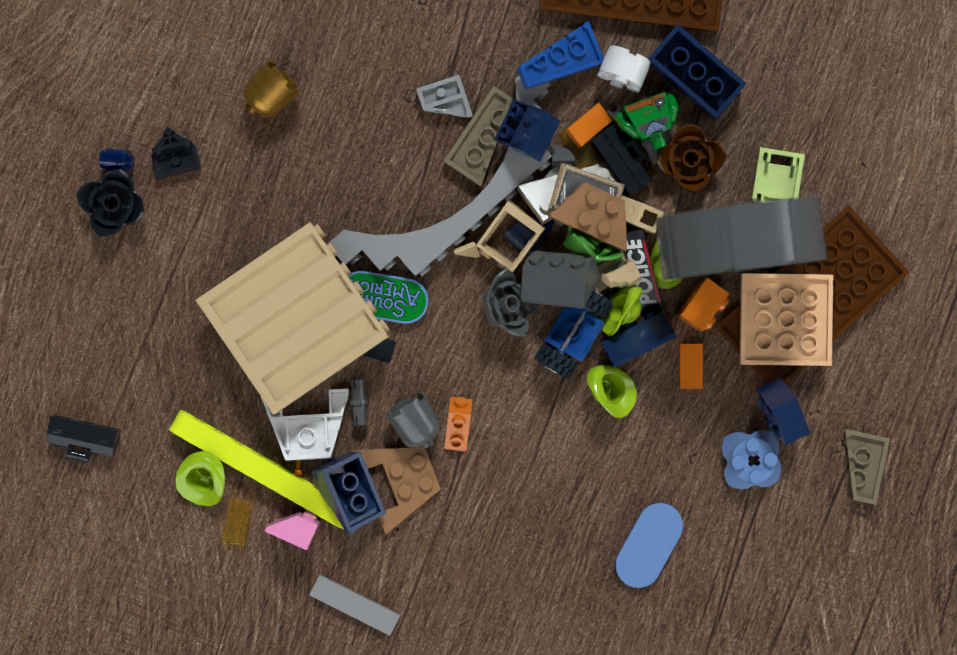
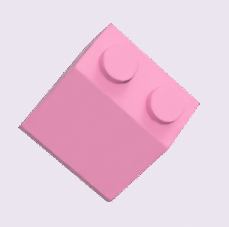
(296, 528)

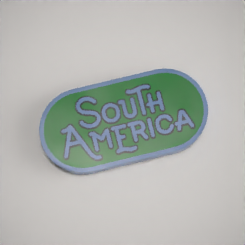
(392, 296)

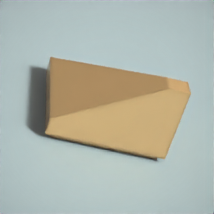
(468, 250)

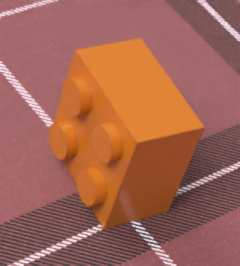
(703, 304)

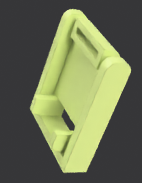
(776, 180)

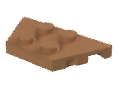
(595, 215)

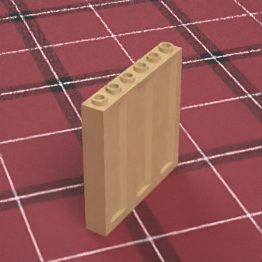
(293, 317)

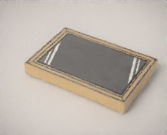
(571, 177)

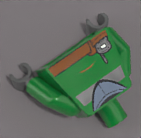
(648, 117)

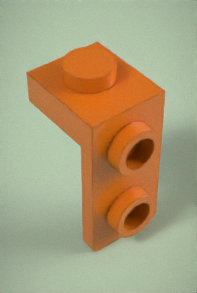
(458, 423)

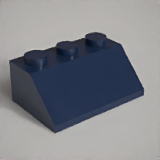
(637, 338)

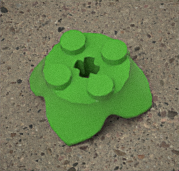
(586, 245)

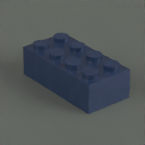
(696, 72)

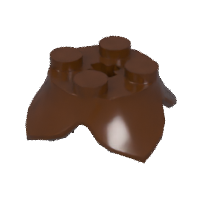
(708, 154)

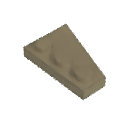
(866, 464)

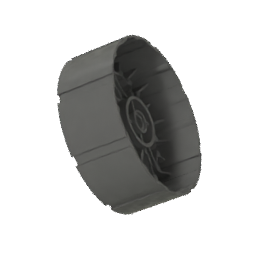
(740, 237)

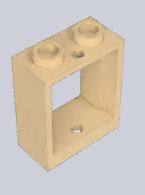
(525, 218)

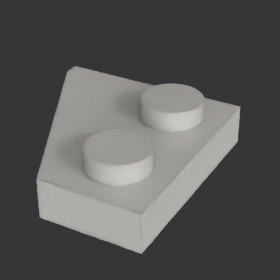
(445, 98)

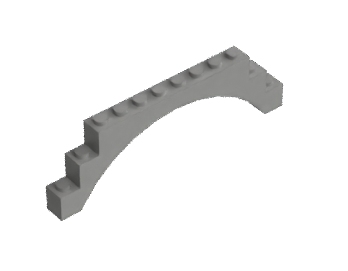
(423, 246)

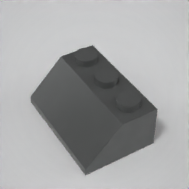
(558, 279)

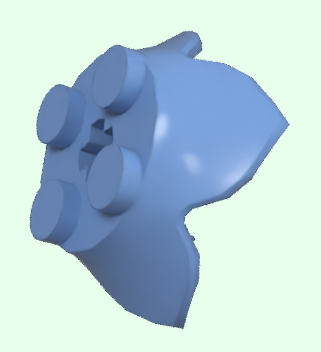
(737, 449)

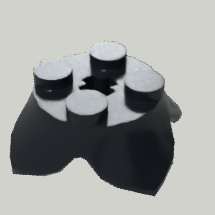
(94, 199)

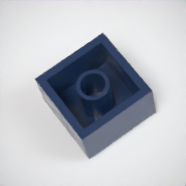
(782, 411)

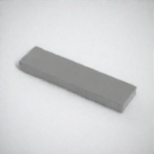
(355, 604)

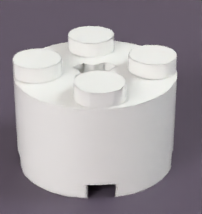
(624, 68)

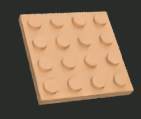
(786, 319)

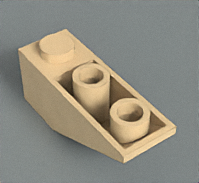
(641, 215)

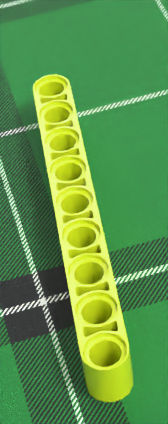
(253, 465)

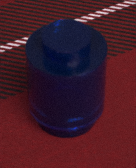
(116, 159)

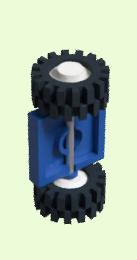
(573, 335)

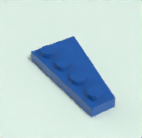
(564, 58)

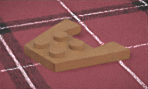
(409, 476)

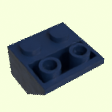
(527, 130)

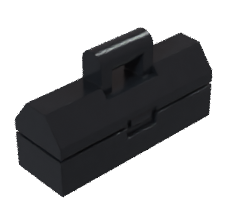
(614, 152)
(76, 432)

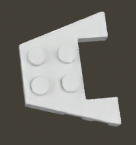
(310, 435)

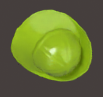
(624, 310)
(612, 389)
(201, 479)

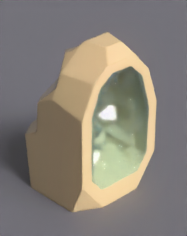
(621, 274)

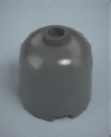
(415, 421)

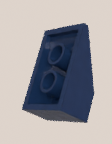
(349, 491)

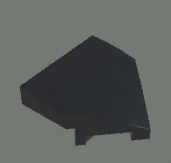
(174, 155)

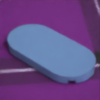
(649, 545)

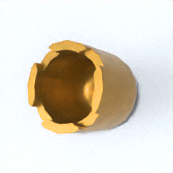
(269, 91)

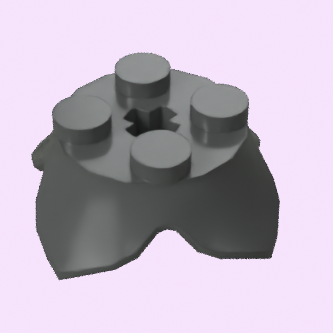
(504, 305)

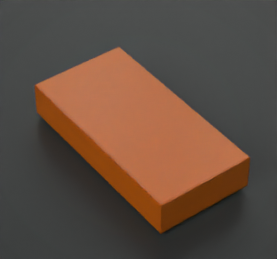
(588, 125)
(691, 366)

